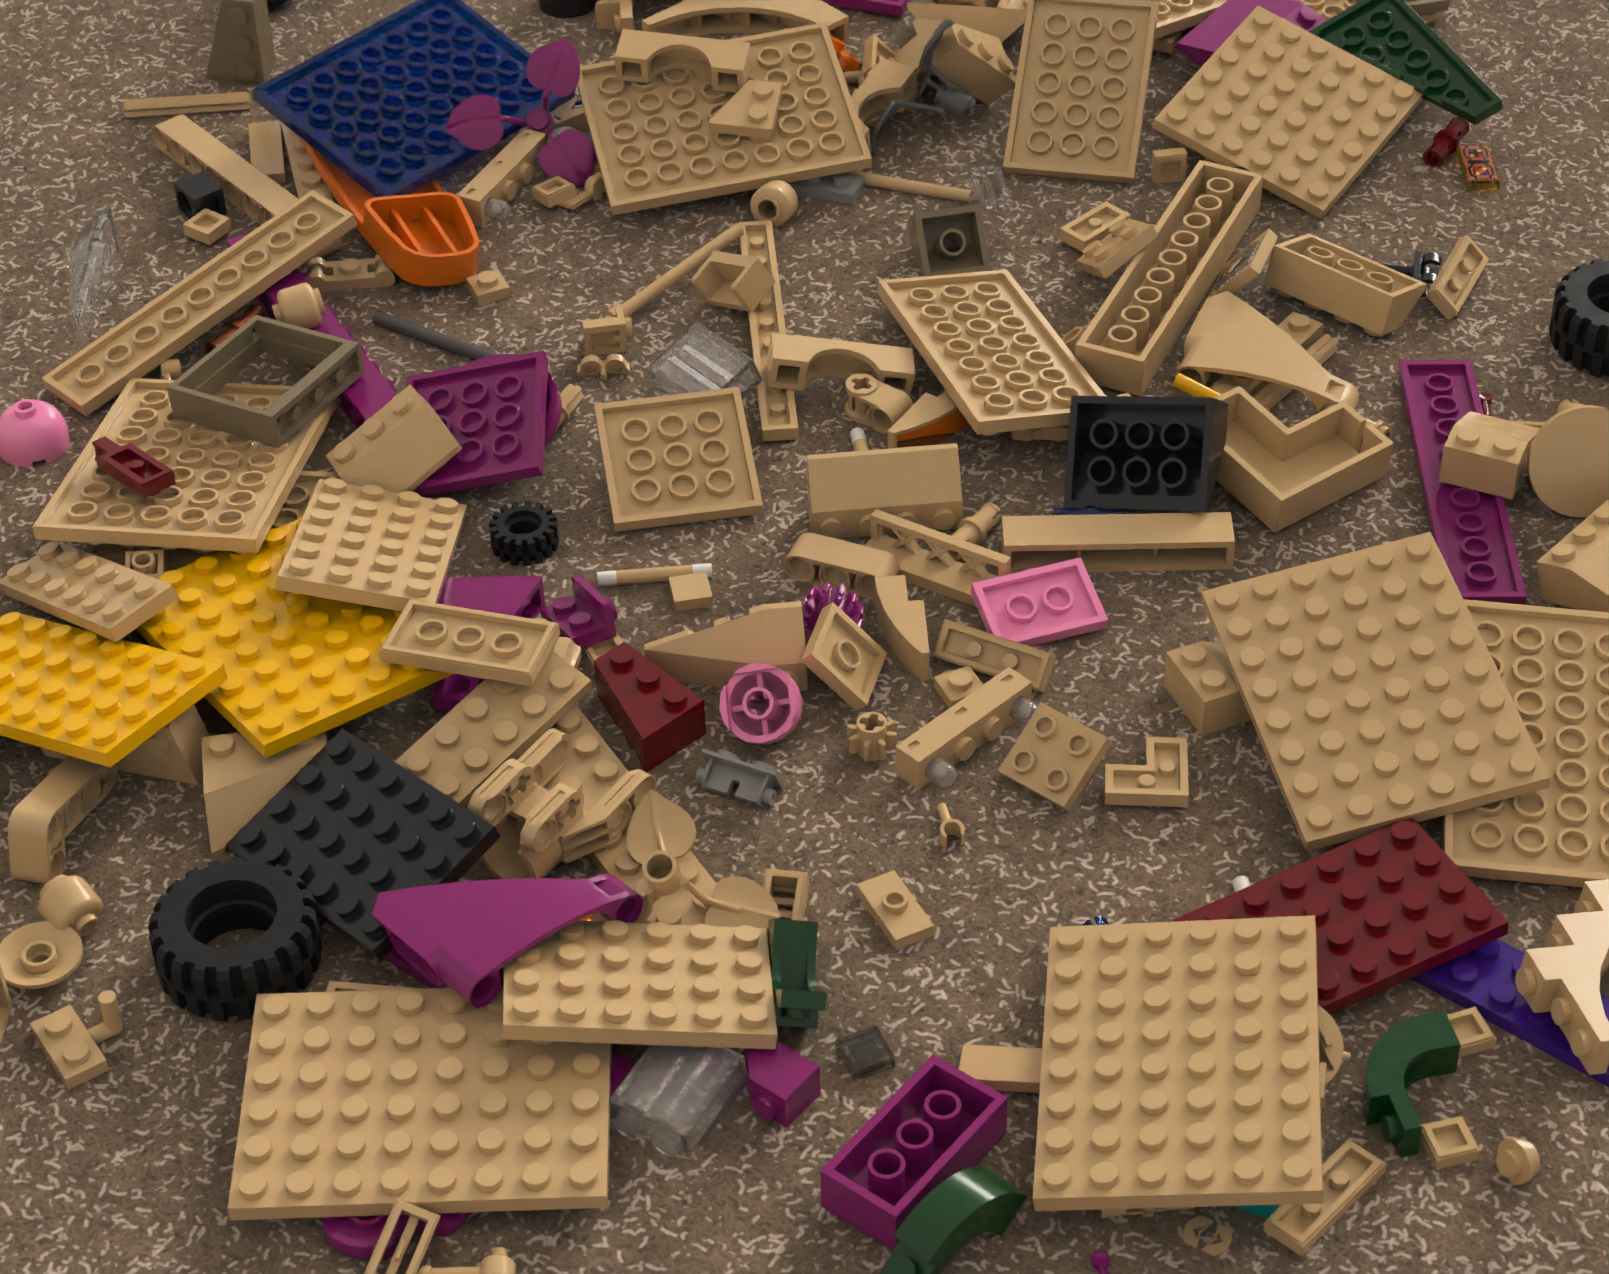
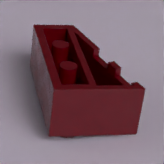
(648, 705)

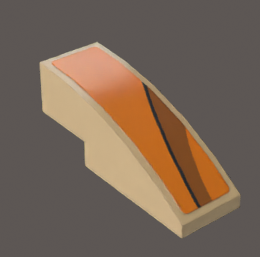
(927, 422)

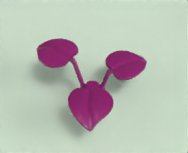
(551, 68)

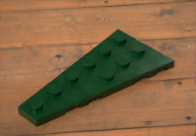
(1405, 46)

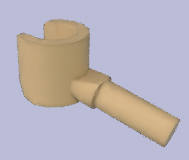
(170, 369)
(949, 826)

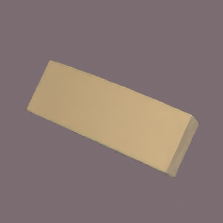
(903, 623)

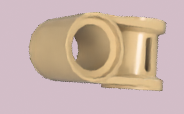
(878, 405)

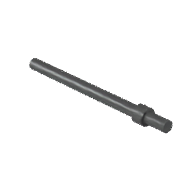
(430, 336)

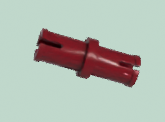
(1446, 142)

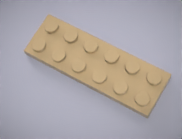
(87, 590)
(493, 726)

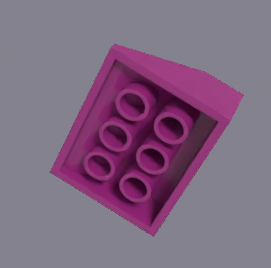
(1218, 26)

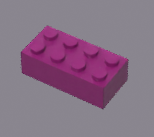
(910, 1146)

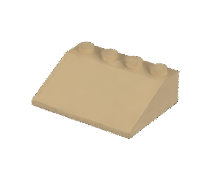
(1578, 566)

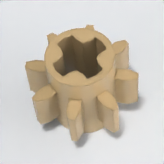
(871, 736)

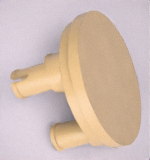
(1571, 459)

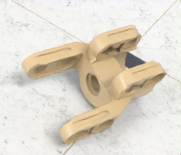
(546, 825)

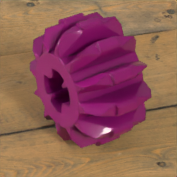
(820, 597)

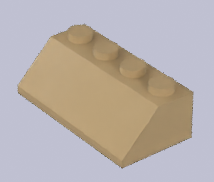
(1343, 284)
(903, 481)

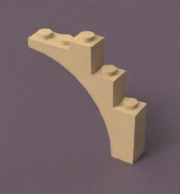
(746, 16)
(1568, 974)

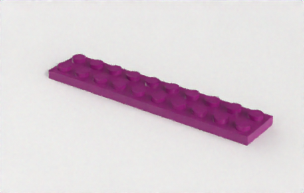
(1464, 522)

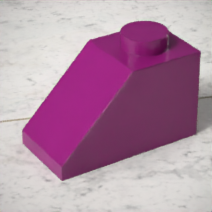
(781, 1083)

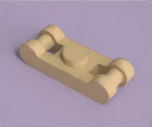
(349, 274)

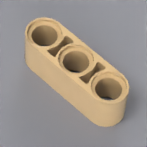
(825, 558)

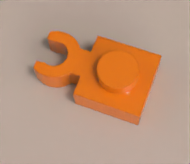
(845, 58)

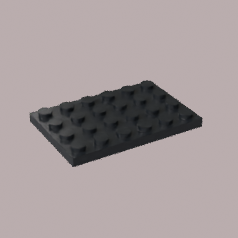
(360, 829)

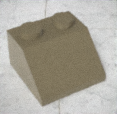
(949, 241)

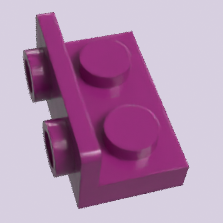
(585, 616)

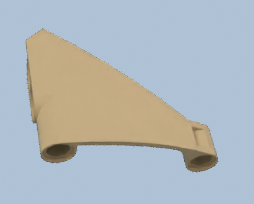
(1243, 342)

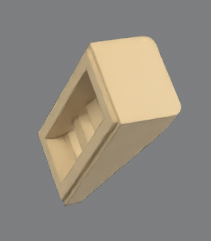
(789, 883)

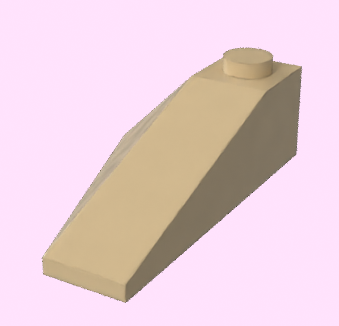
(711, 656)

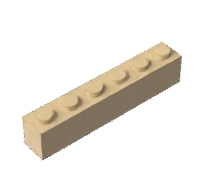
(1121, 541)

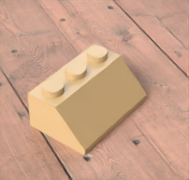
(395, 446)

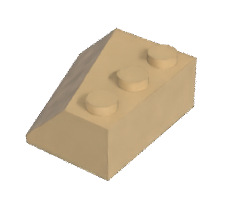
(969, 59)
(242, 781)

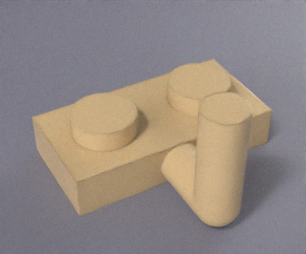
(72, 1046)

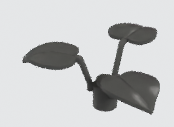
(948, 96)

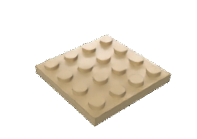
(677, 459)

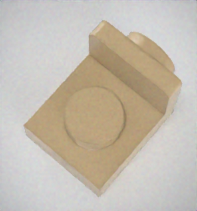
(607, 334)

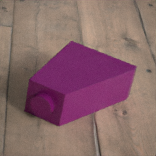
(500, 594)

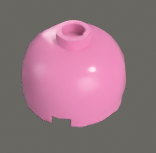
(32, 433)
(761, 704)

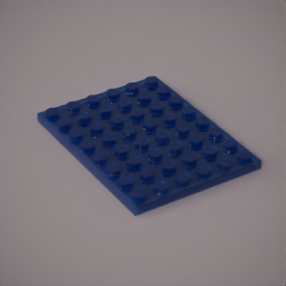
(388, 91)

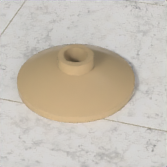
(40, 955)

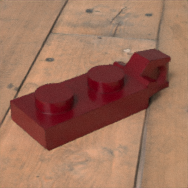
(133, 467)

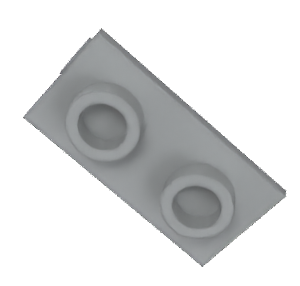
(754, 780)

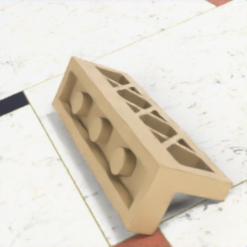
(935, 568)

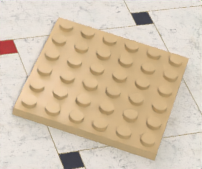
(1289, 111)

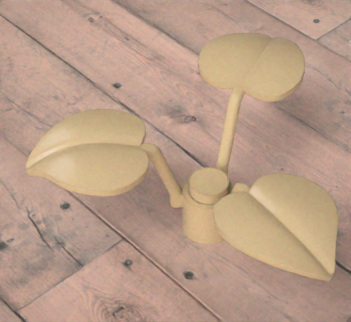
(666, 832)

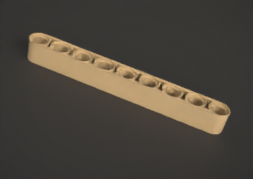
(241, 181)

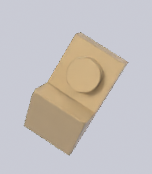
(614, 14)

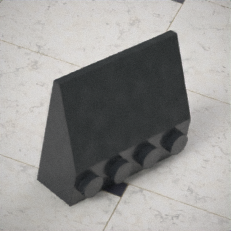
(1144, 452)

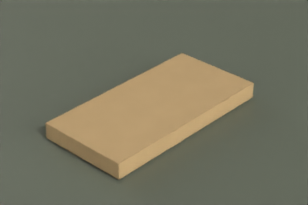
(470, 642)

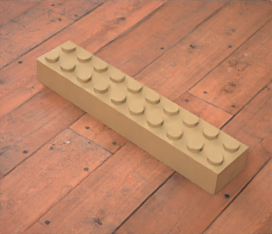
(1169, 277)

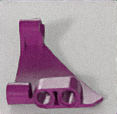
(476, 927)

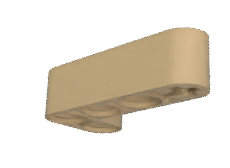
(50, 814)

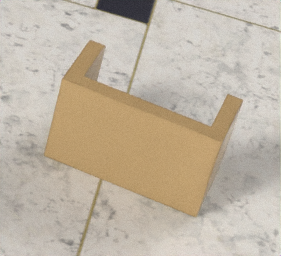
(733, 281)

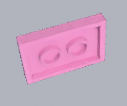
(1040, 604)

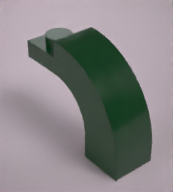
(794, 972)
(1402, 1056)
(949, 1217)

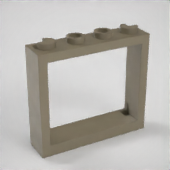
(336, 363)

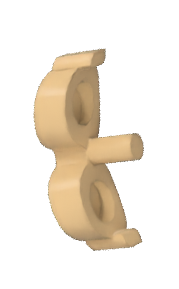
(593, 365)

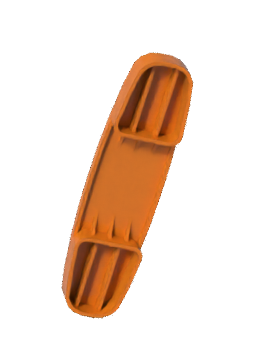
(418, 234)

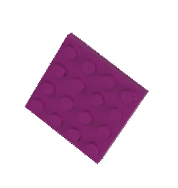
(494, 415)

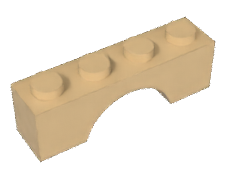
(647, 54)
(883, 84)
(798, 360)

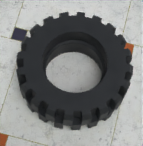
(1582, 318)
(225, 900)

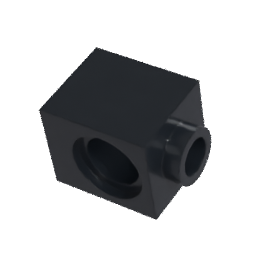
(198, 193)

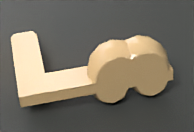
(593, 191)

